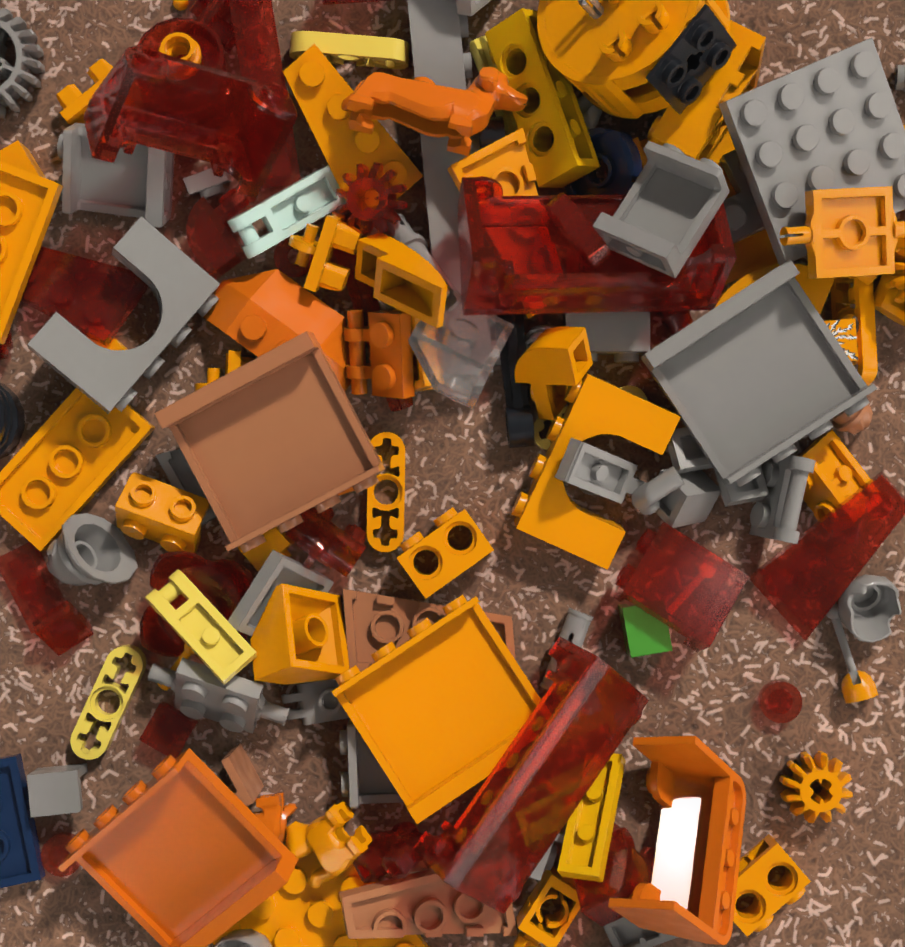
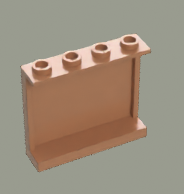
(273, 441)

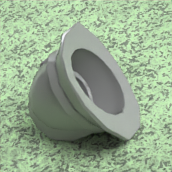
(90, 552)

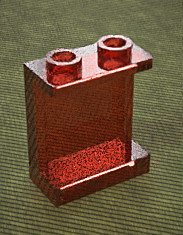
(681, 585)

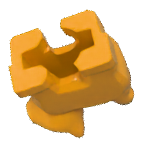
(328, 841)

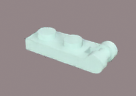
(288, 211)

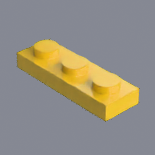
(591, 826)

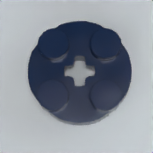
(622, 160)

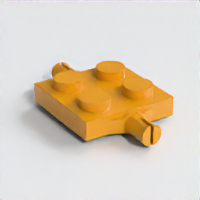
(848, 232)

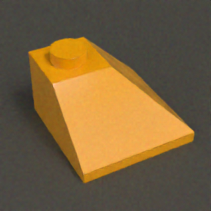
(300, 637)

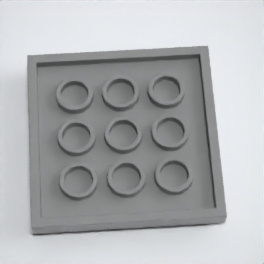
(817, 131)

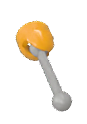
(856, 684)

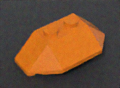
(272, 309)

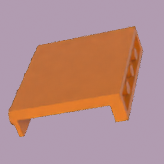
(183, 854)

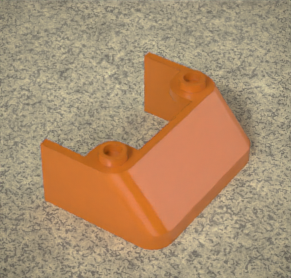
(695, 846)

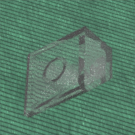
(460, 352)

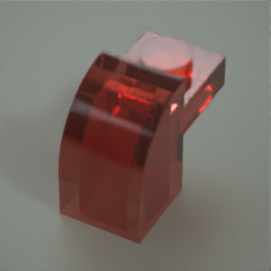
(210, 234)
(622, 874)

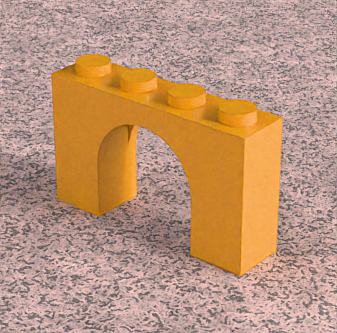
(592, 410)

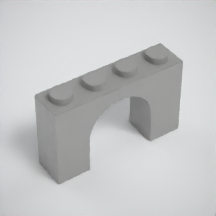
(109, 374)

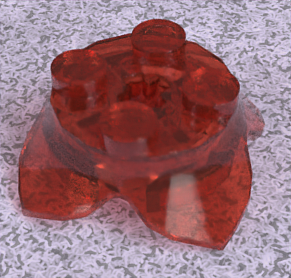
(219, 581)

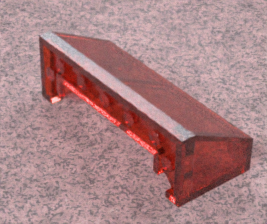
(524, 264)
(536, 780)

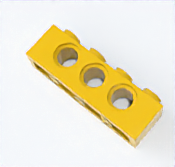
(558, 113)

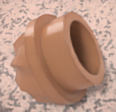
(854, 423)

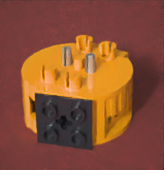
(636, 52)

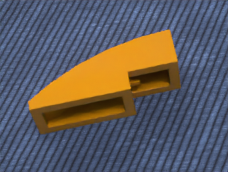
(401, 278)

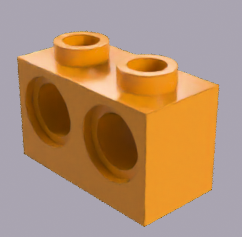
(450, 560)
(767, 895)

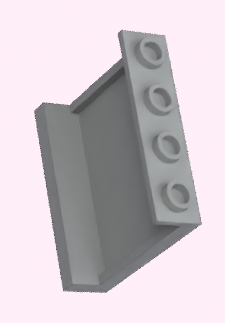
(757, 376)

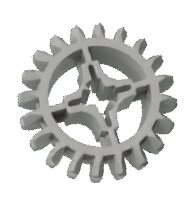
(20, 76)

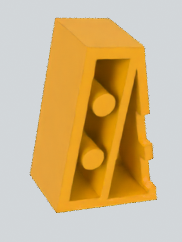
(702, 122)

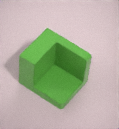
(643, 632)

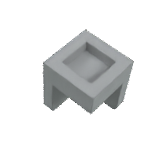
(689, 502)
(56, 790)

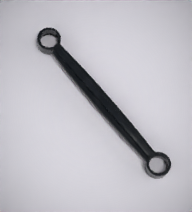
(517, 410)

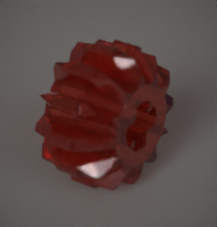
(355, 197)

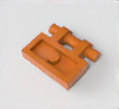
(390, 353)

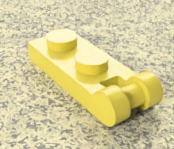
(202, 627)

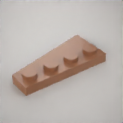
(379, 619)
(419, 907)

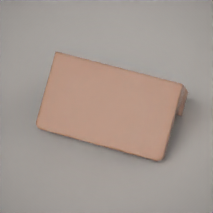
(242, 774)

